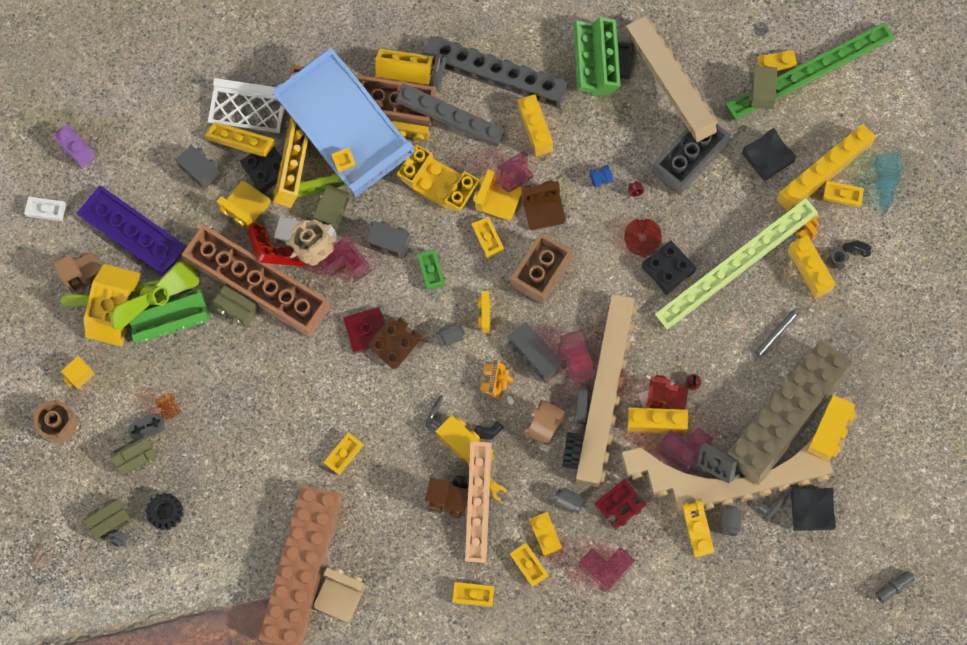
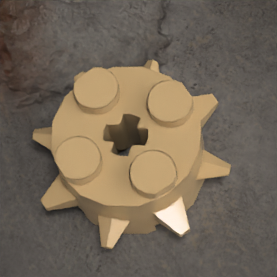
(311, 241)

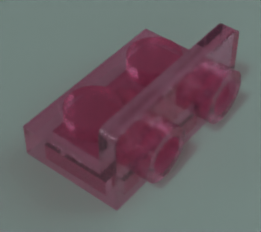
(513, 172)

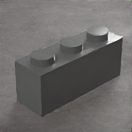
(535, 352)

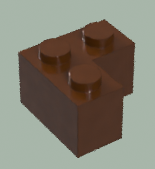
(446, 498)

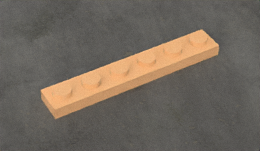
(478, 502)

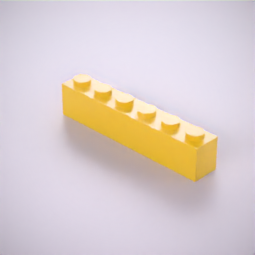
(291, 165)
(826, 167)

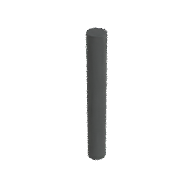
(776, 333)

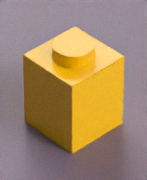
(77, 373)

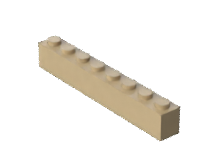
(672, 79)

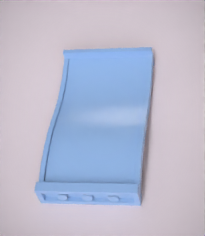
(341, 115)

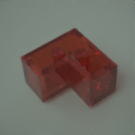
(666, 396)

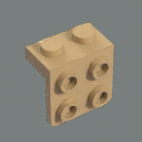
(339, 594)

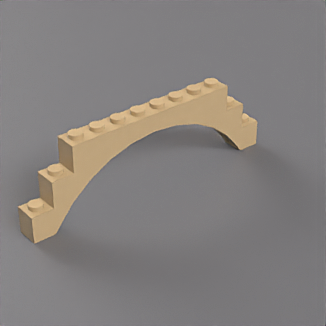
(687, 488)

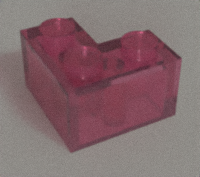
(345, 256)
(575, 352)
(682, 452)
(605, 572)

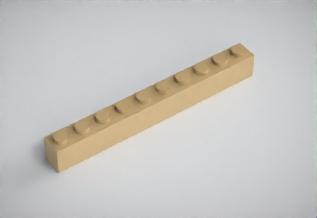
(605, 391)

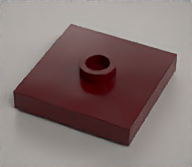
(362, 328)

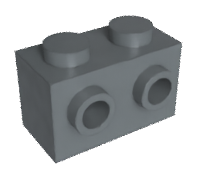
(198, 167)
(388, 239)

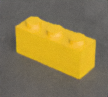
(403, 66)
(535, 125)
(811, 267)
(657, 420)
(832, 428)
(458, 438)

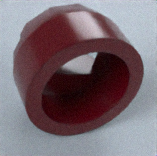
(635, 189)
(689, 382)

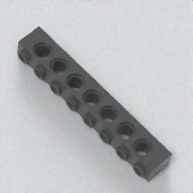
(501, 79)

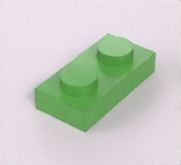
(431, 270)

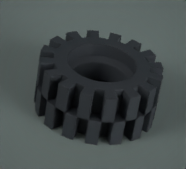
(572, 450)
(173, 519)

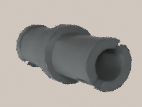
(438, 71)
(895, 586)

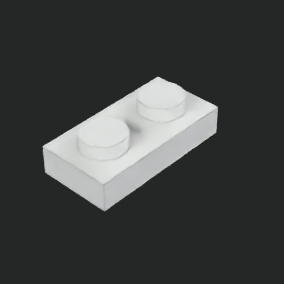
(45, 209)

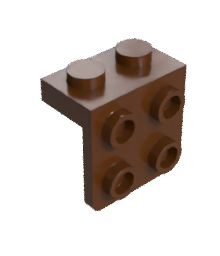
(543, 205)
(395, 341)

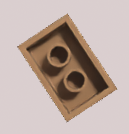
(541, 268)

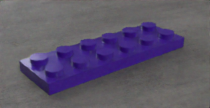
(131, 230)

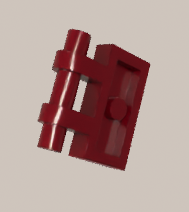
(615, 500)

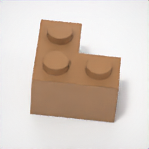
(77, 273)

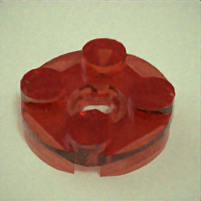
(642, 227)

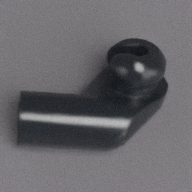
(858, 245)
(488, 433)

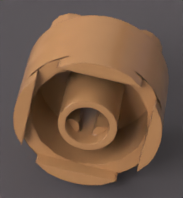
(544, 422)
(62, 429)

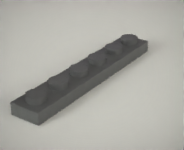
(449, 115)

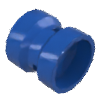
(602, 176)

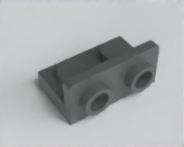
(717, 463)

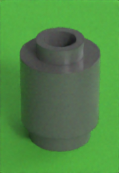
(450, 334)
(569, 500)
(731, 521)

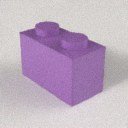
(74, 146)

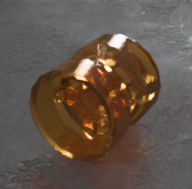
(167, 405)

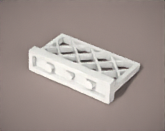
(246, 90)

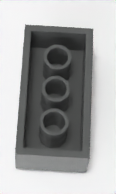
(688, 159)

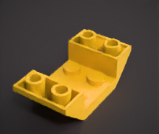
(436, 180)
(108, 290)

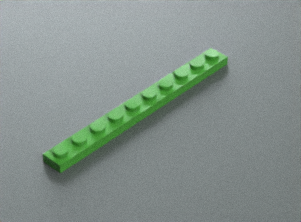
(818, 67)

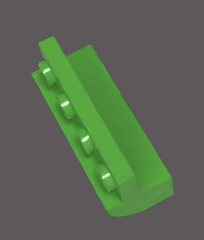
(597, 56)
(177, 314)

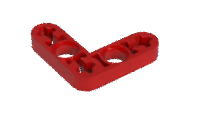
(266, 252)

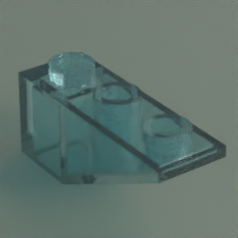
(888, 171)

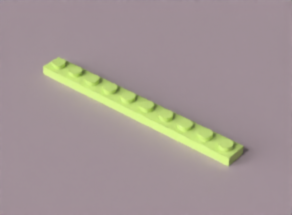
(736, 264)

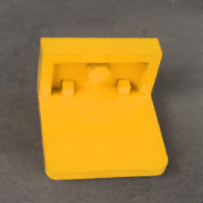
(494, 200)
(244, 204)

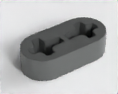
(582, 406)
(144, 423)

